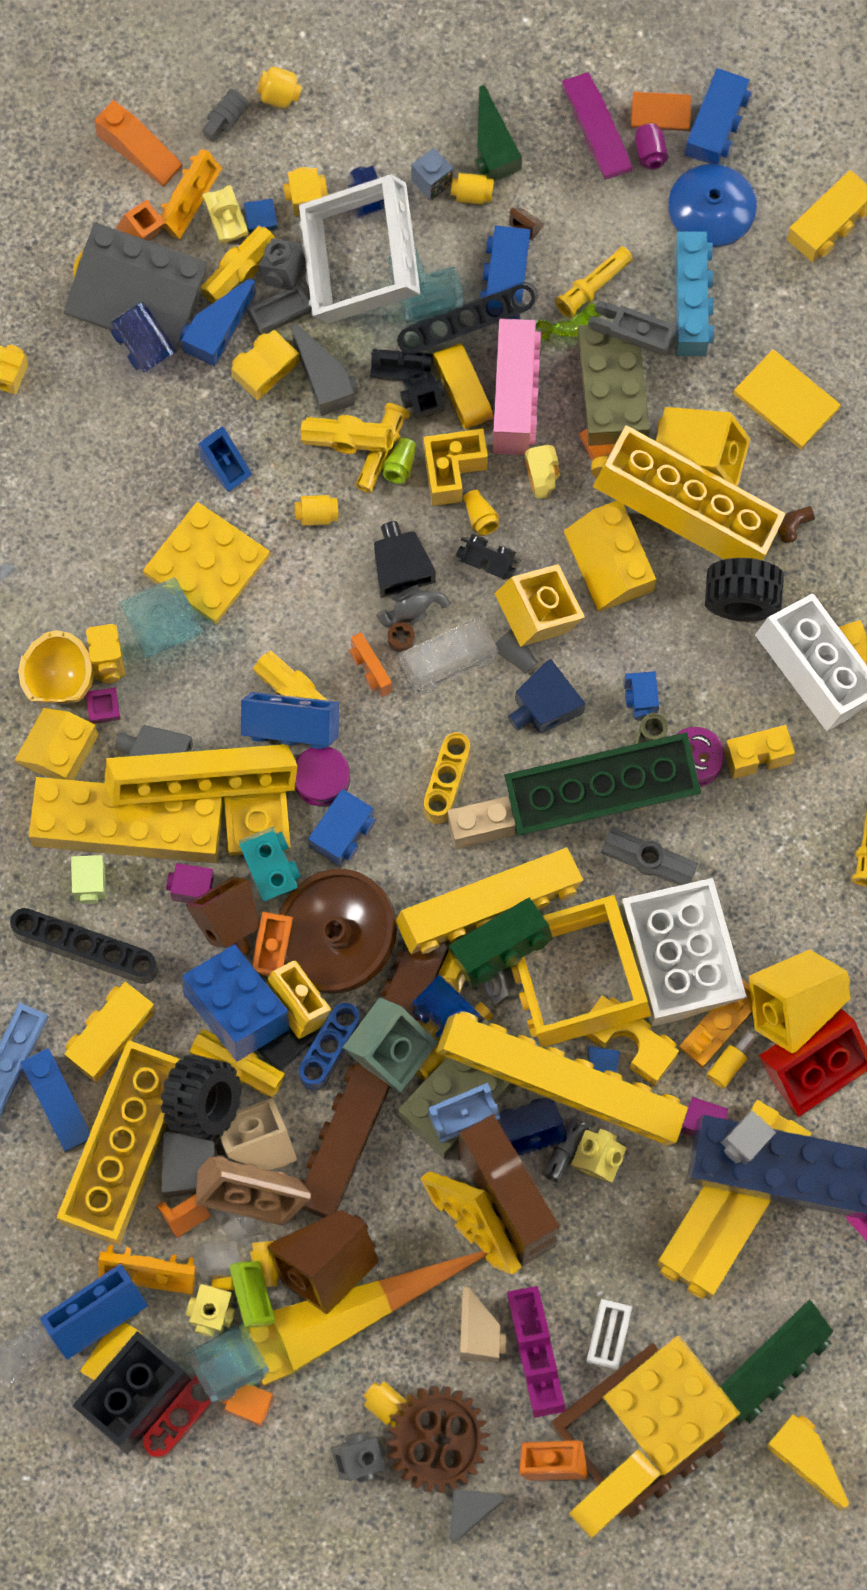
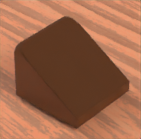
(523, 219)

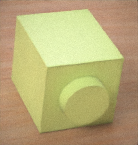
(88, 878)

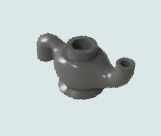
(411, 605)

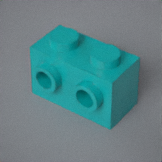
(269, 863)

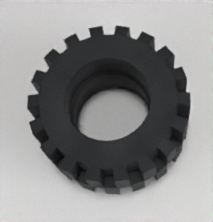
(744, 589)
(201, 1097)

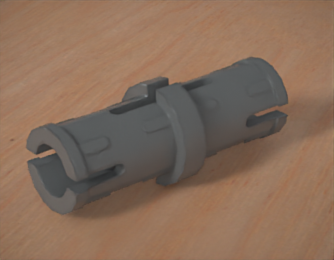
(565, 1151)

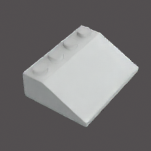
(682, 951)

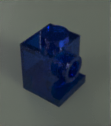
(362, 175)

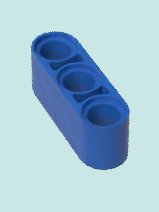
(328, 1061)

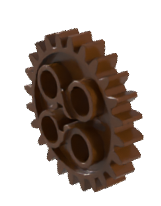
(409, 1433)

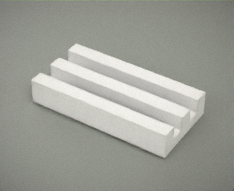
(603, 1362)

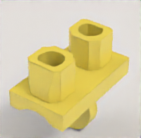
(225, 215)

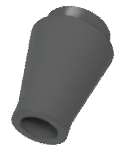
(512, 652)

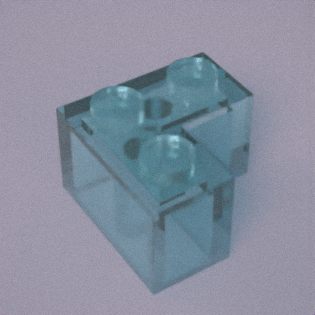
(438, 292)

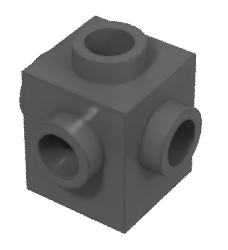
(359, 1457)

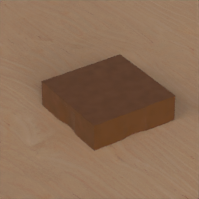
(515, 1198)

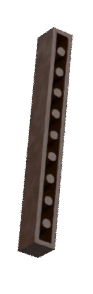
(364, 1094)

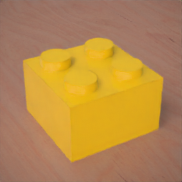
(539, 605)

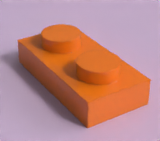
(376, 675)

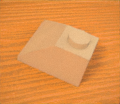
(259, 1137)
(479, 1331)

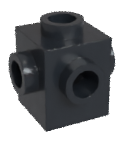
(423, 394)

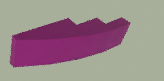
(597, 126)
(536, 1352)

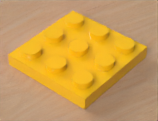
(208, 561)
(671, 1405)

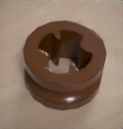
(407, 631)

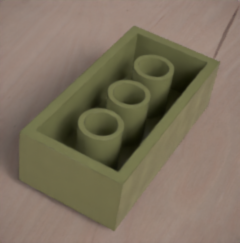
(611, 386)
(445, 1083)

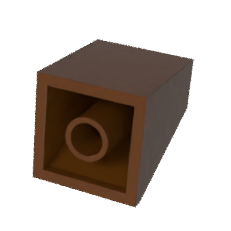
(325, 1258)

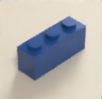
(718, 117)
(507, 263)
(289, 719)
(93, 1311)

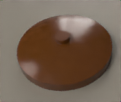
(340, 929)

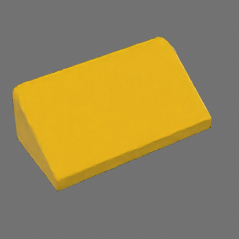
(107, 1350)

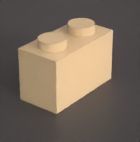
(481, 822)

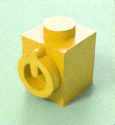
(304, 186)

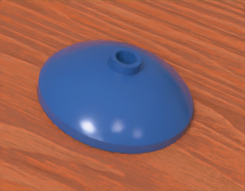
(722, 218)

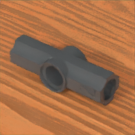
(630, 849)

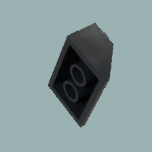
(132, 1392)

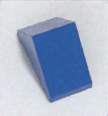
(223, 459)

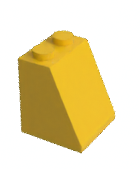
(707, 439)
(797, 998)

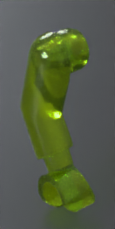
(566, 328)

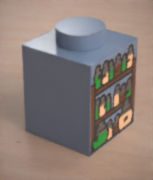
(431, 174)

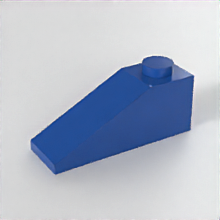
(216, 324)
(56, 1100)

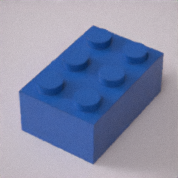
(235, 1002)

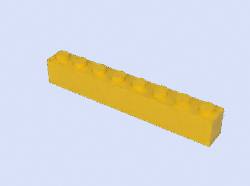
(562, 1079)

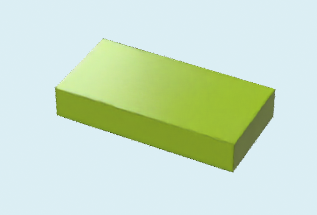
(252, 1294)

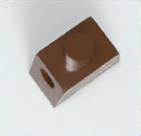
(226, 914)

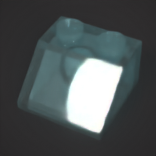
(160, 617)
(228, 1363)

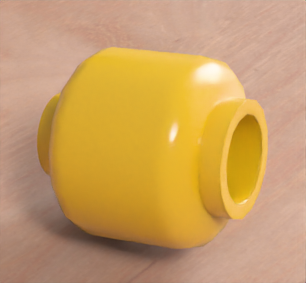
(278, 87)

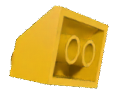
(610, 556)

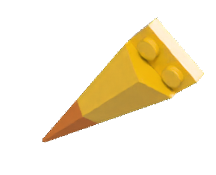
(307, 1333)

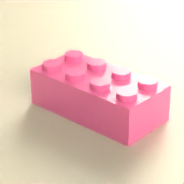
(516, 387)

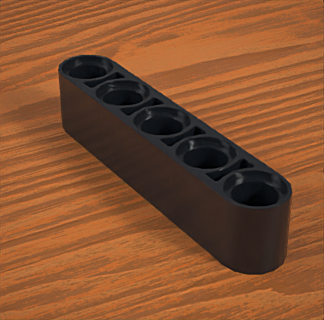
(454, 325)
(73, 935)

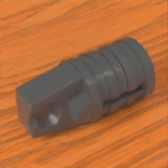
(225, 114)

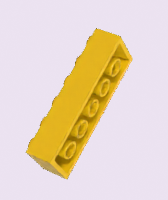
(687, 498)
(83, 819)
(119, 1147)

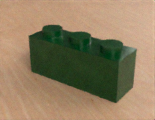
(501, 942)

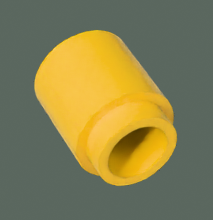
(472, 188)
(316, 510)
(382, 1402)

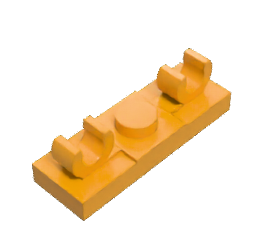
(189, 193)
(716, 1029)
(150, 1271)

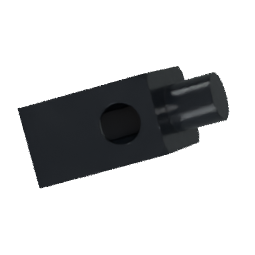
(401, 561)

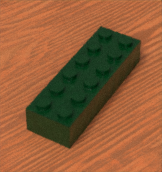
(602, 784)

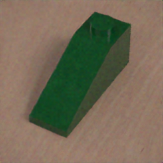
(495, 147)

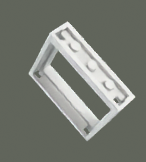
(401, 245)

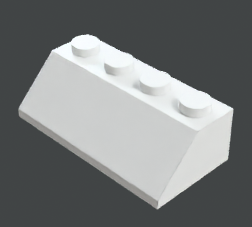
(817, 660)

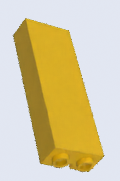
(717, 1227)

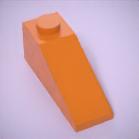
(136, 143)

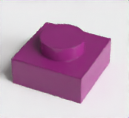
(103, 705)

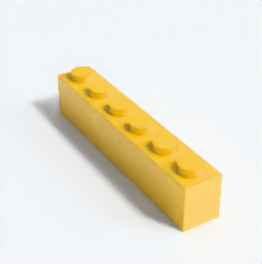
(200, 774)
(473, 905)

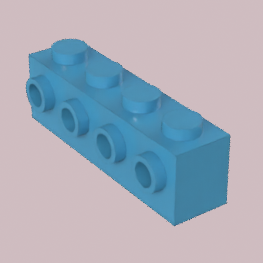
(691, 293)

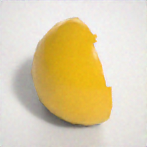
(56, 669)

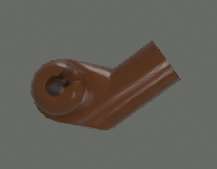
(792, 521)

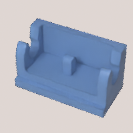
(462, 1112)

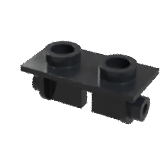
(397, 364)
(499, 560)

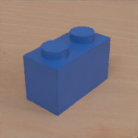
(342, 827)

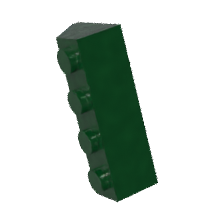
(776, 1360)

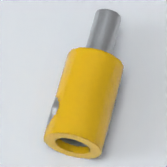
(730, 1062)

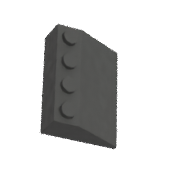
(127, 270)

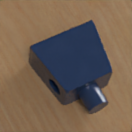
(546, 700)

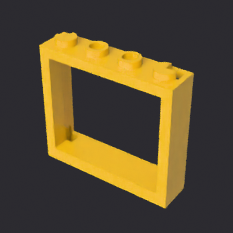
(572, 920)

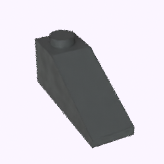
(325, 375)

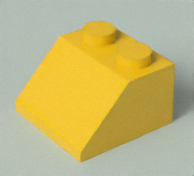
(57, 744)

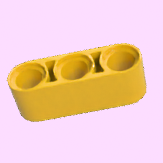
(462, 386)
(450, 764)
(614, 1493)

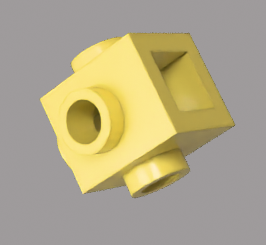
(599, 1155)
(208, 1299)

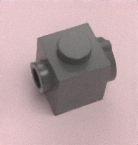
(282, 263)

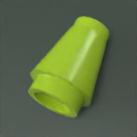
(399, 463)

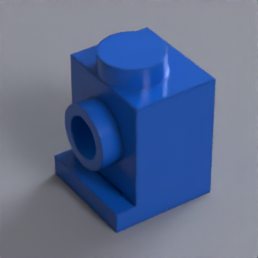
(641, 693)

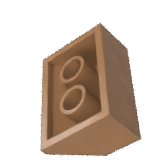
(249, 1191)

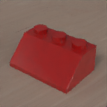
(820, 1066)

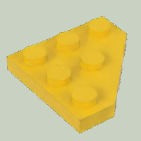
(474, 1217)

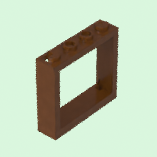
(593, 1398)

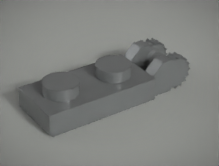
(633, 327)

